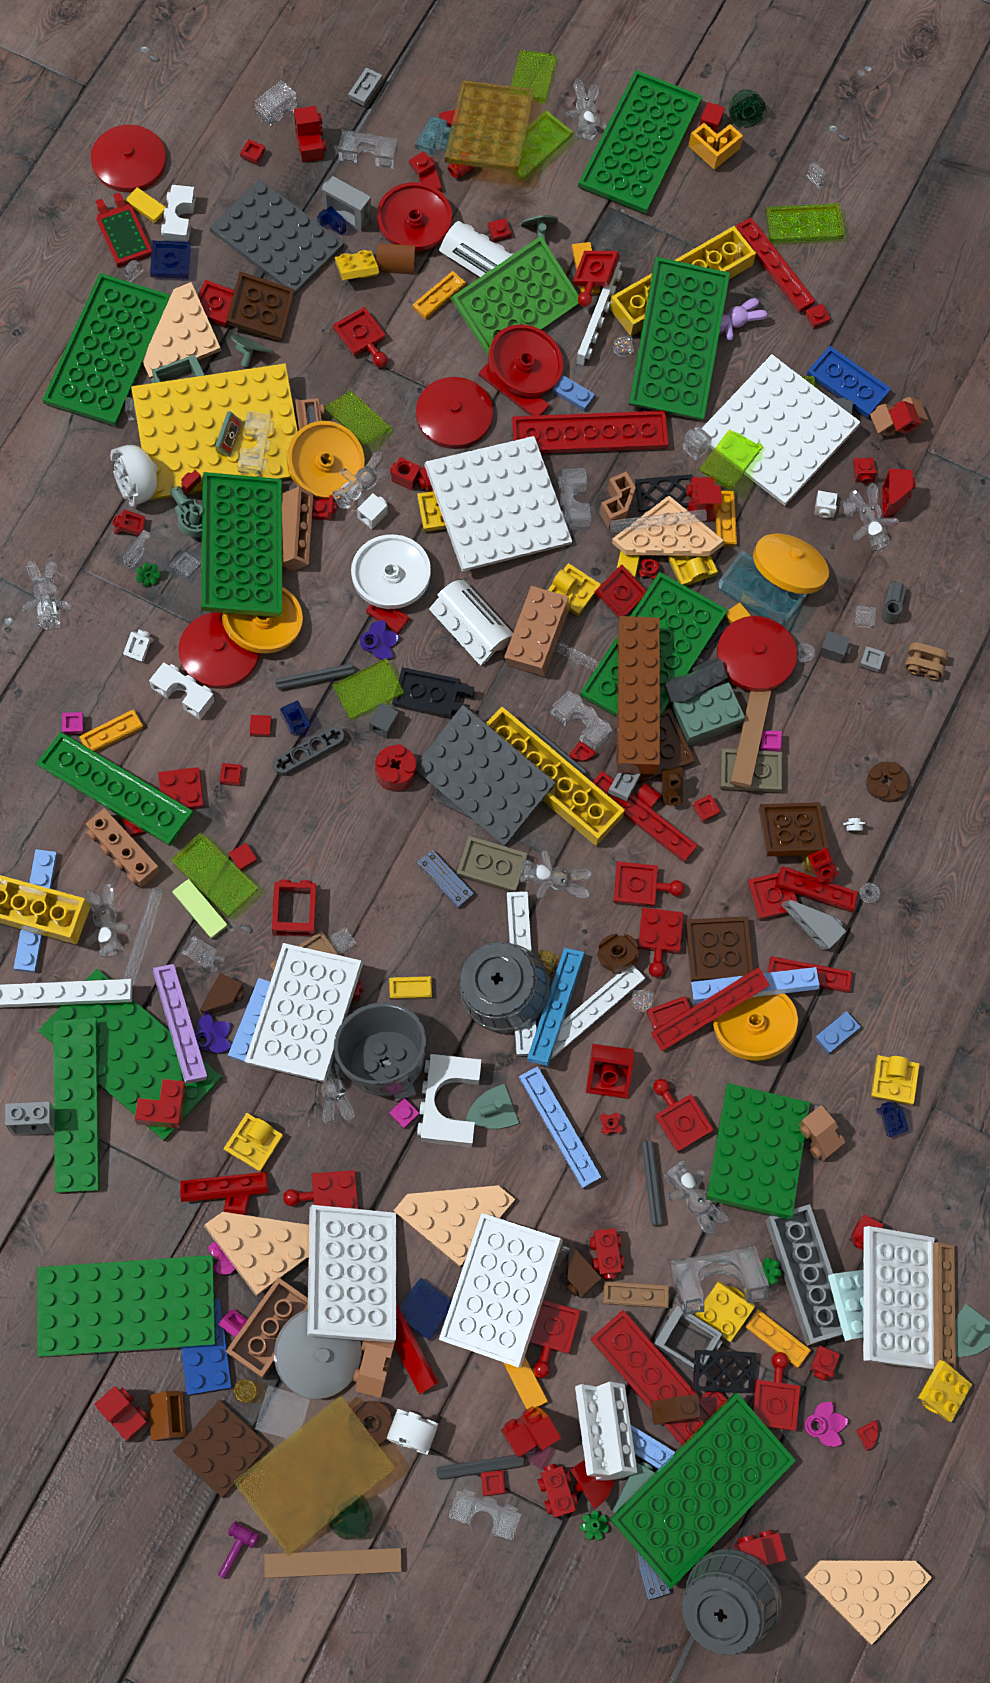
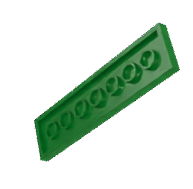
(115, 789)
(76, 1105)

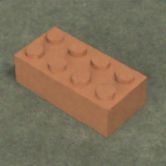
(537, 631)
(257, 1338)

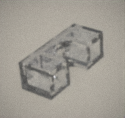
(354, 144)
(253, 460)
(573, 483)
(571, 708)
(504, 1519)

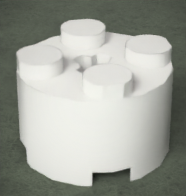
(412, 1431)

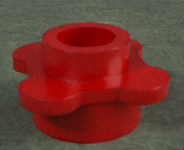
(654, 565)
(606, 1128)

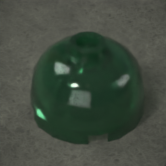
(746, 108)
(353, 1521)

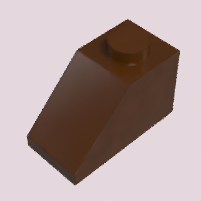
(222, 995)
(579, 1274)
(675, 1409)

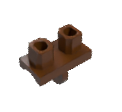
(672, 786)

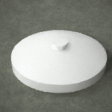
(391, 571)

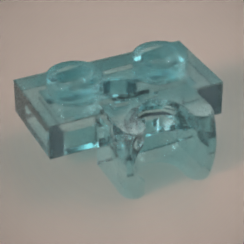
(433, 135)

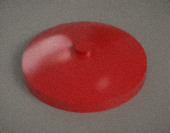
(128, 158)
(414, 215)
(525, 360)
(454, 412)
(757, 653)
(212, 655)

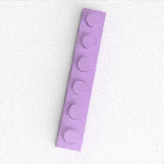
(179, 1024)

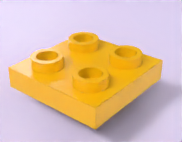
(357, 265)
(430, 512)
(692, 568)
(575, 585)
(895, 1079)
(253, 1142)
(725, 1310)
(944, 1391)

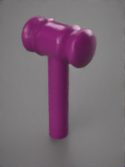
(243, 1536)

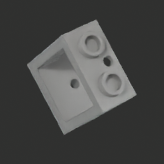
(348, 202)
(22, 1116)
(676, 1314)

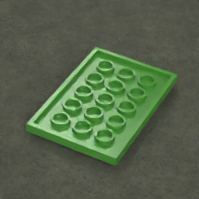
(519, 290)

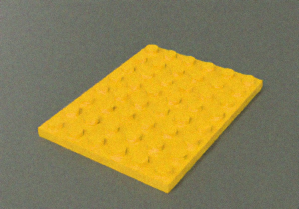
(184, 418)

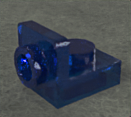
(333, 218)
(893, 1118)

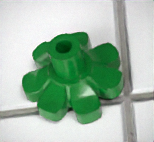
(147, 574)
(771, 1271)
(588, 1525)

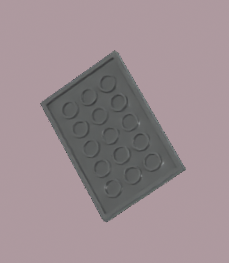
(276, 236)
(484, 775)

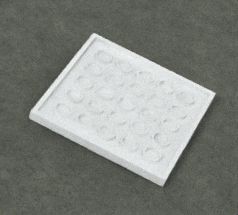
(790, 420)
(498, 503)

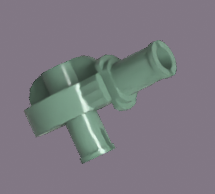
(188, 513)

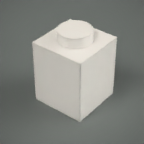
(372, 511)

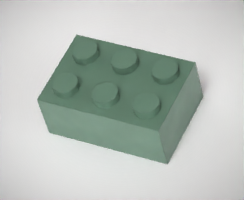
(708, 714)

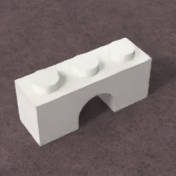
(179, 201)
(169, 679)

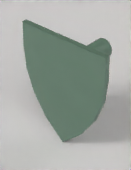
(540, 221)
(246, 347)
(493, 1109)
(971, 1332)

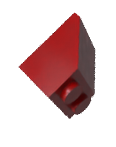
(896, 490)
(610, 1070)

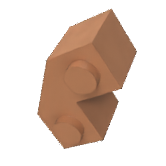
(883, 421)
(622, 493)
(821, 1130)
(374, 1367)

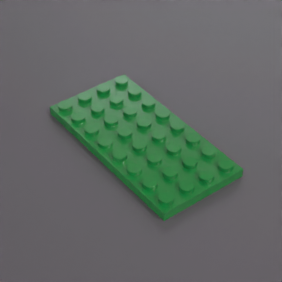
(640, 141)
(679, 338)
(106, 349)
(241, 544)
(685, 629)
(134, 1054)
(125, 1306)
(702, 1490)

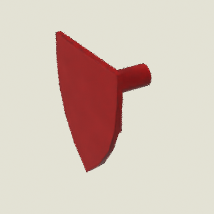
(594, 1489)

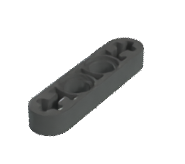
(306, 747)

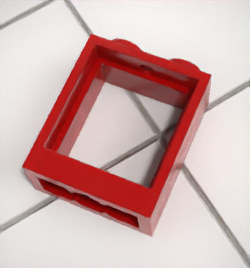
(294, 928)

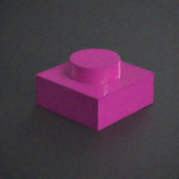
(72, 723)
(771, 741)
(404, 1113)
(233, 1322)

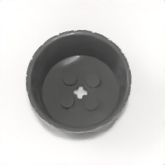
(515, 999)
(379, 1033)
(743, 1592)

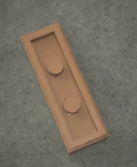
(635, 1294)

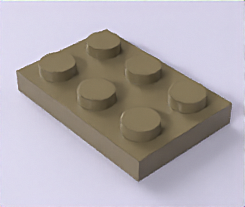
(766, 775)
(491, 864)

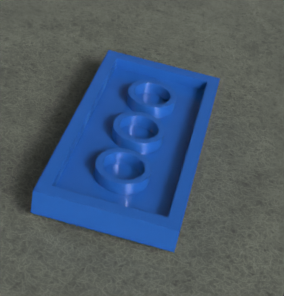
(848, 381)
(208, 1366)

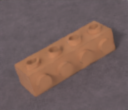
(296, 528)
(122, 848)

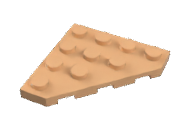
(181, 331)
(671, 540)
(451, 1216)
(260, 1246)
(868, 1591)

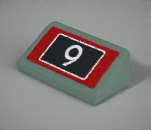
(228, 434)

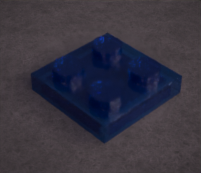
(170, 259)
(425, 1308)

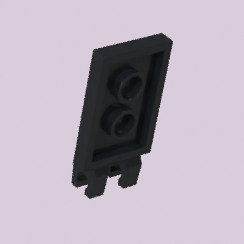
(431, 693)

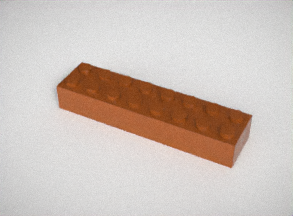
(638, 695)

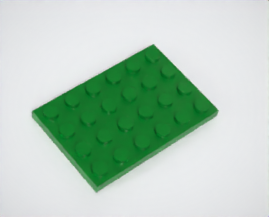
(758, 1151)

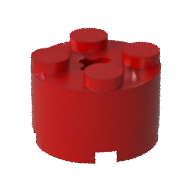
(390, 777)

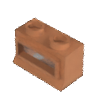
(308, 411)

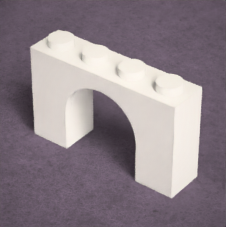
(442, 1071)

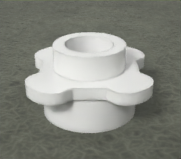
(854, 824)

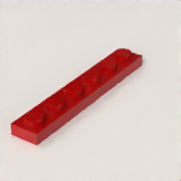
(776, 266)
(650, 821)
(710, 1008)

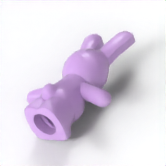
(739, 315)

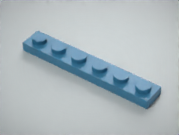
(556, 1007)

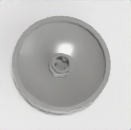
(314, 1364)

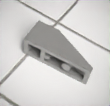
(821, 927)

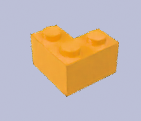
(715, 147)

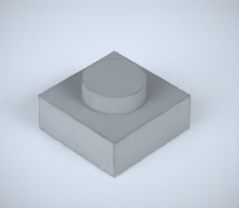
(872, 659)

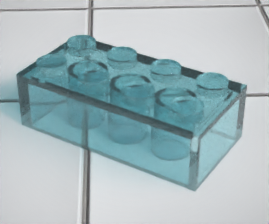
(750, 588)

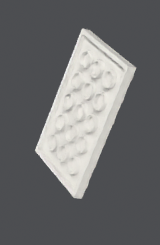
(303, 1012)
(352, 1274)
(501, 1290)
(898, 1298)

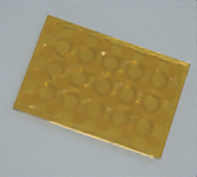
(489, 126)
(314, 1475)

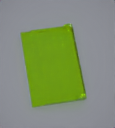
(534, 72)
(357, 417)
(730, 458)
(368, 688)

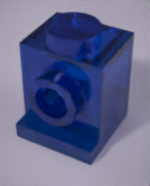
(294, 712)

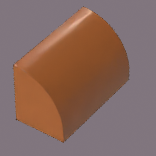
(395, 258)
(166, 1415)

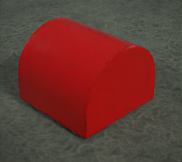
(648, 795)

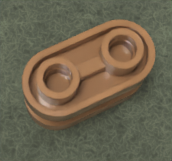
(926, 660)

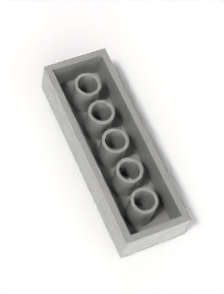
(806, 1274)

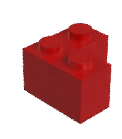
(309, 133)
(704, 495)
(166, 1111)
(121, 1413)
(530, 1430)
(766, 1549)

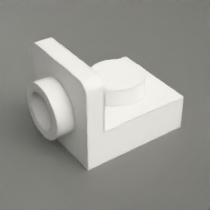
(825, 504)
(138, 644)

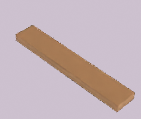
(750, 739)
(944, 1303)
(332, 1562)

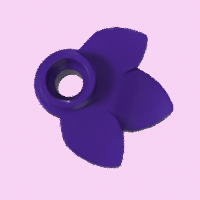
(382, 640)
(214, 1033)

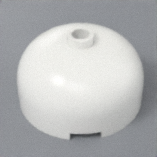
(134, 473)

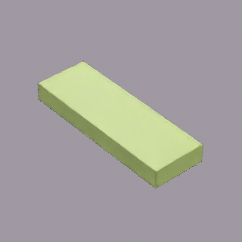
(200, 909)

